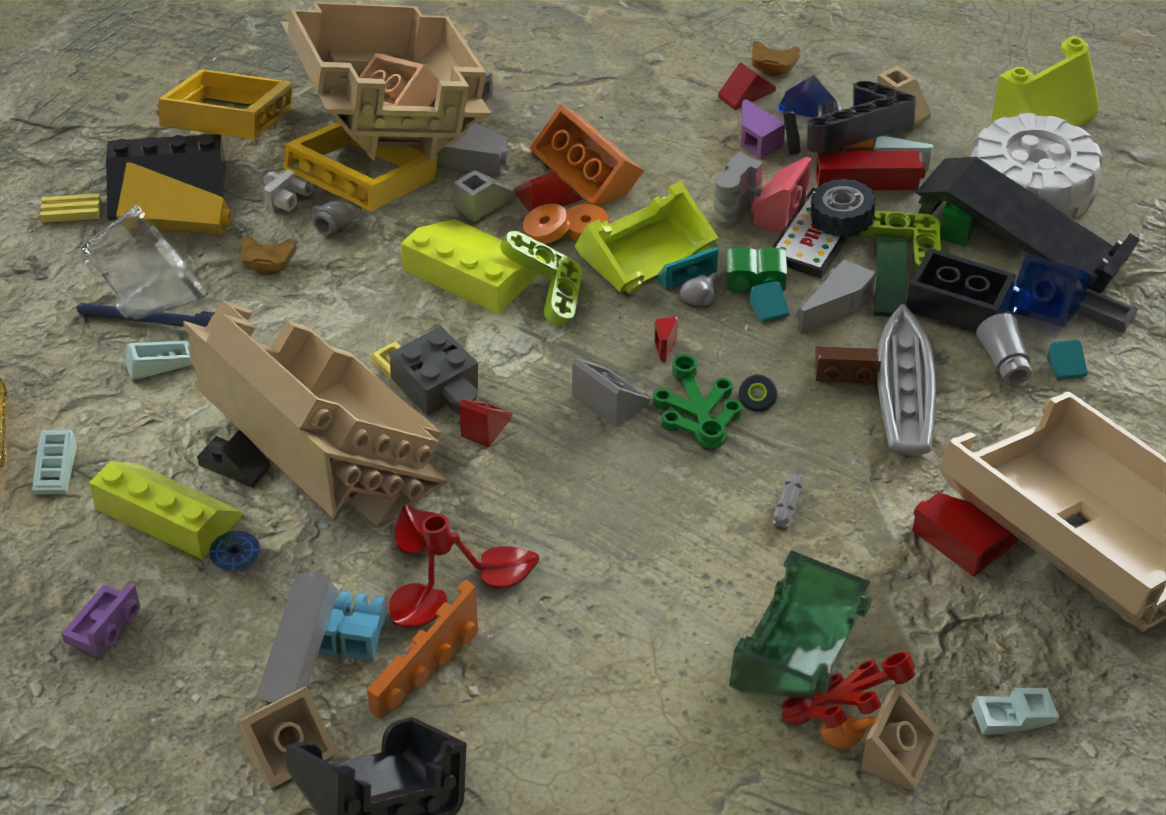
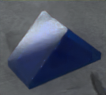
(805, 97)

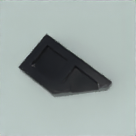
(792, 132)

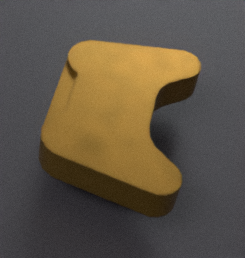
(773, 61)
(266, 258)

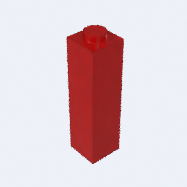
(874, 168)

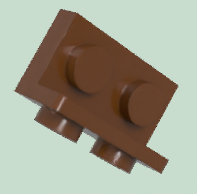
(846, 364)

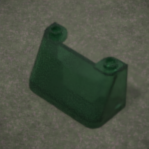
(800, 631)

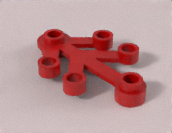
(848, 692)

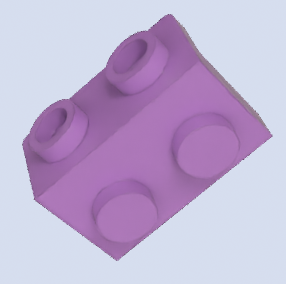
(102, 619)

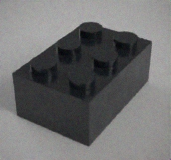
(958, 290)

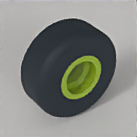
(758, 382)

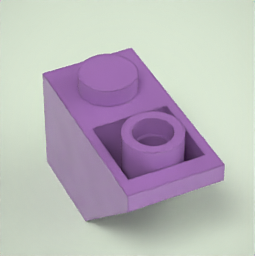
(760, 130)

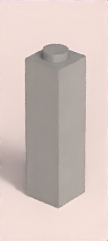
(298, 637)

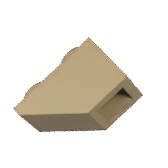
(905, 82)

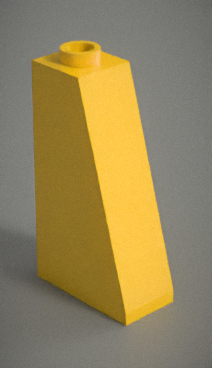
(172, 203)

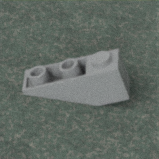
(840, 295)

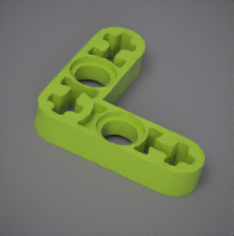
(923, 230)
(516, 248)

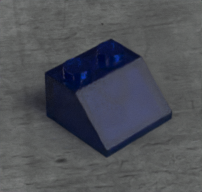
(1048, 290)

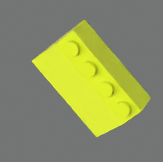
(465, 264)

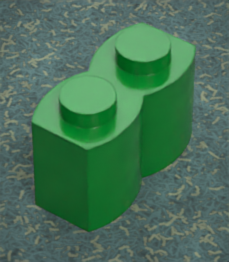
(755, 267)

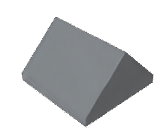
(605, 392)

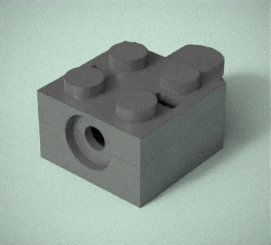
(435, 371)

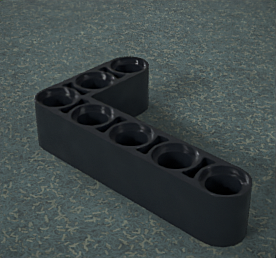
(874, 113)

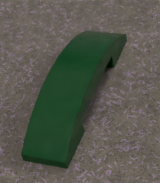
(890, 274)

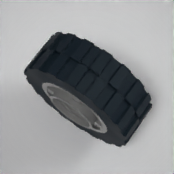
(843, 207)

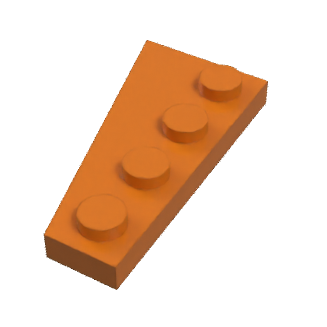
(427, 651)

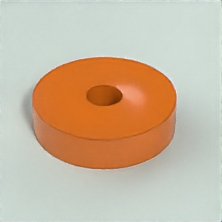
(581, 215)
(546, 223)

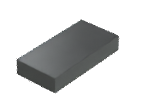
(1107, 311)

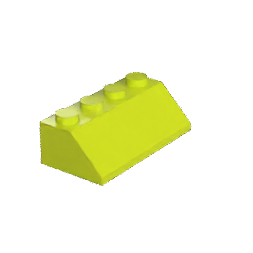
(161, 507)

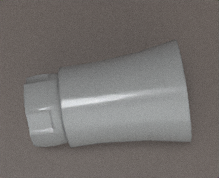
(1005, 347)

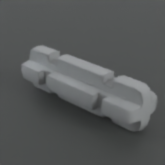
(788, 501)

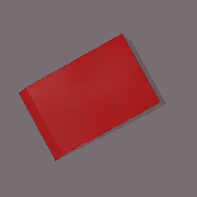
(743, 85)
(482, 421)

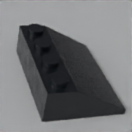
(189, 159)

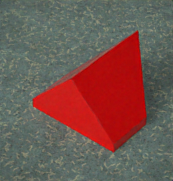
(545, 190)

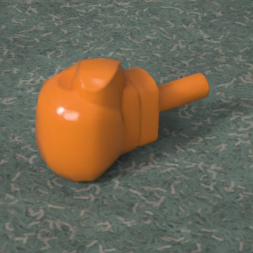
(846, 734)

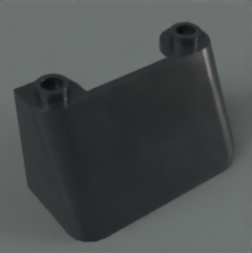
(412, 775)

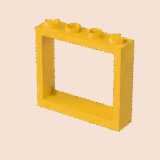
(267, 97)
(350, 184)

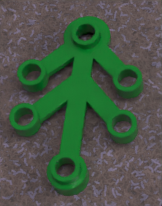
(708, 431)

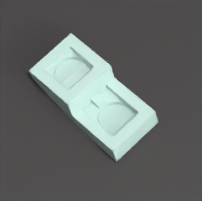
(1019, 712)

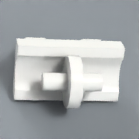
(282, 189)

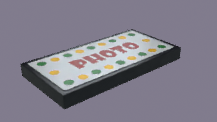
(806, 246)

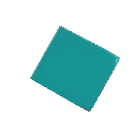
(769, 301)
(1067, 359)

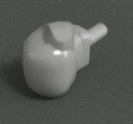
(699, 290)

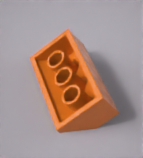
(585, 158)

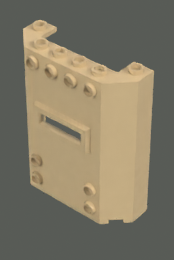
(1071, 468)

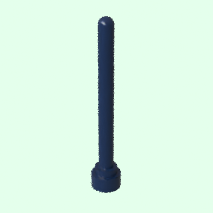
(159, 318)

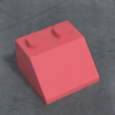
(782, 197)

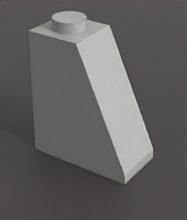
(476, 150)

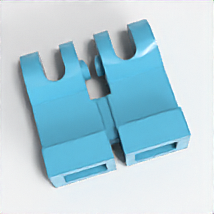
(358, 632)

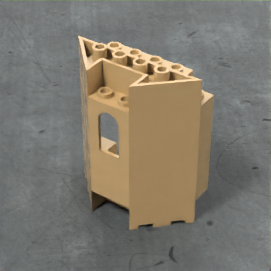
(340, 41)
(317, 414)

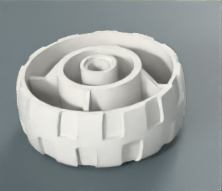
(1045, 158)

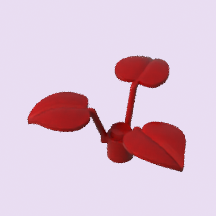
(422, 530)

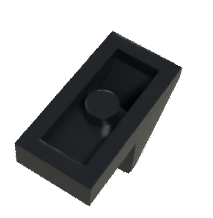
(235, 459)

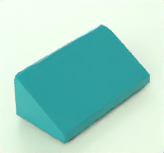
(688, 268)

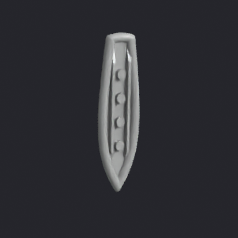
(907, 384)

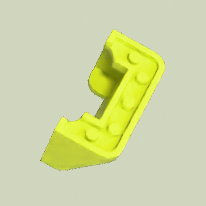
(1059, 91)
(646, 240)

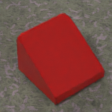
(665, 336)

